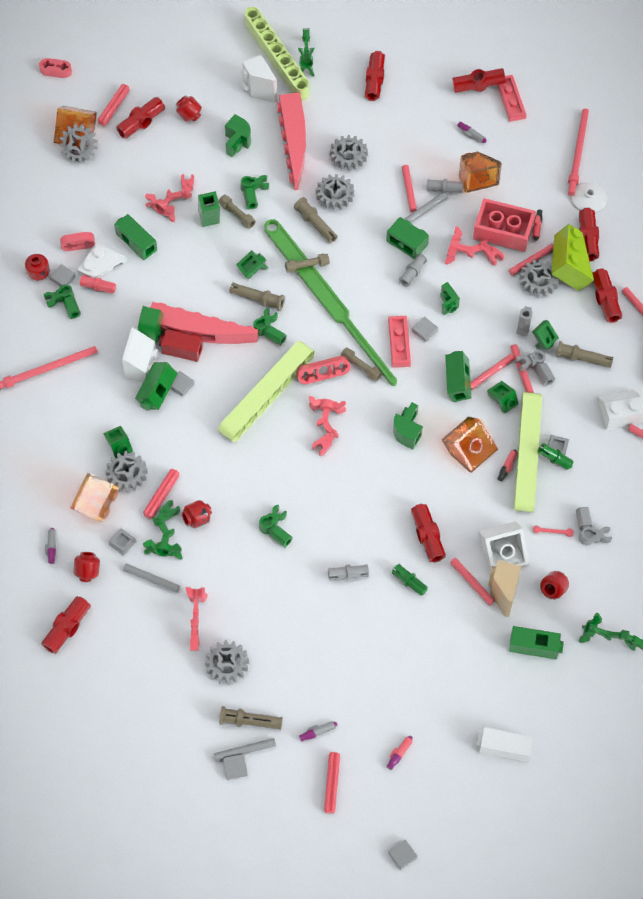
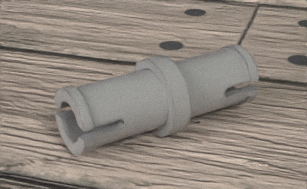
(444, 186)
(412, 270)
(348, 572)

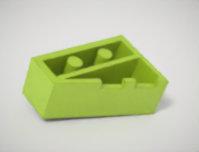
(571, 258)

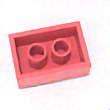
(504, 224)

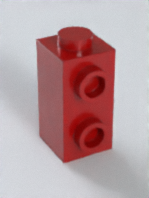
(181, 345)

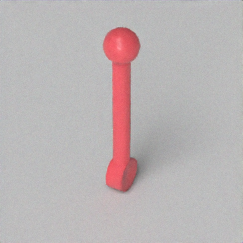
(569, 532)

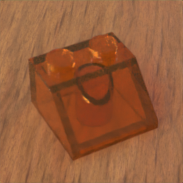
(69, 116)
(479, 171)
(470, 443)
(95, 497)

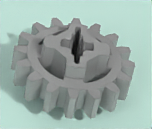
(82, 149)
(348, 153)
(326, 190)
(538, 278)
(126, 479)
(226, 653)

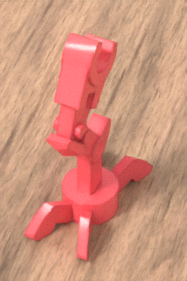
(161, 206)
(490, 252)
(326, 406)
(194, 596)

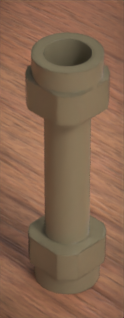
(247, 220)
(322, 260)
(373, 373)

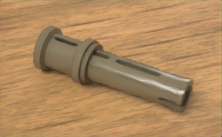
(310, 215)
(266, 297)
(575, 352)
(252, 719)

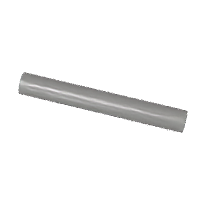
(426, 207)
(151, 578)
(245, 749)

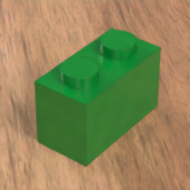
(407, 237)

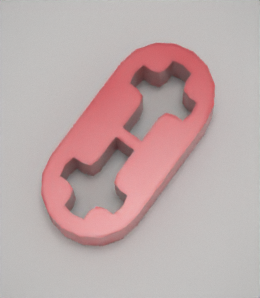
(55, 68)
(77, 241)

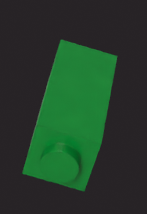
(209, 213)
(135, 236)
(458, 376)
(156, 386)
(535, 642)

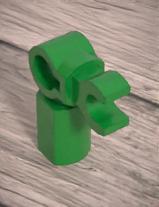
(248, 187)
(66, 295)
(263, 326)
(269, 526)

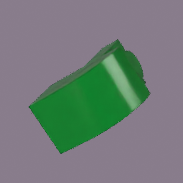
(239, 133)
(150, 322)
(404, 429)

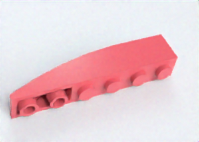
(294, 133)
(209, 328)

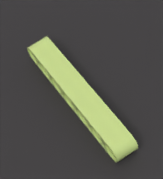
(276, 52)
(265, 391)
(527, 452)

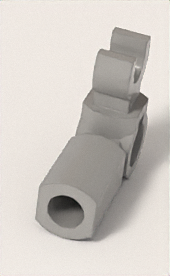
(524, 321)
(536, 361)
(589, 534)

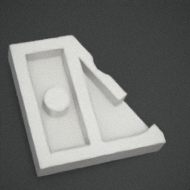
(100, 261)

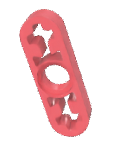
(335, 361)

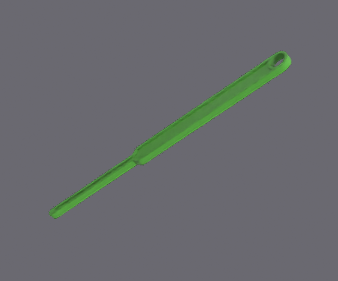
(324, 294)

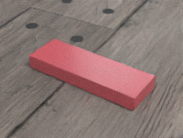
(511, 99)
(399, 341)

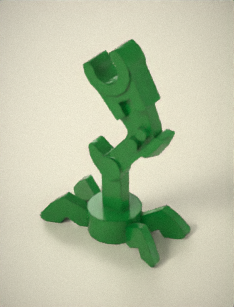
(306, 57)
(163, 548)
(591, 629)

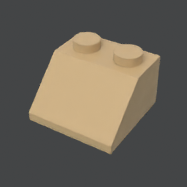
(503, 584)

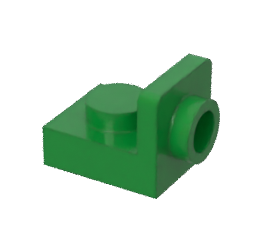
(251, 264)
(450, 299)
(545, 335)
(504, 395)
(118, 441)

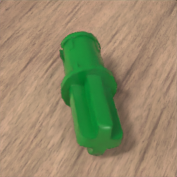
(555, 456)
(410, 580)

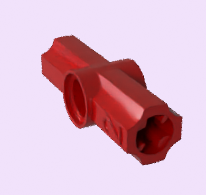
(374, 76)
(485, 78)
(140, 117)
(590, 232)
(606, 295)
(428, 533)
(65, 624)

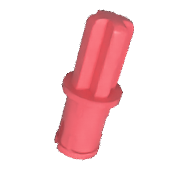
(97, 284)

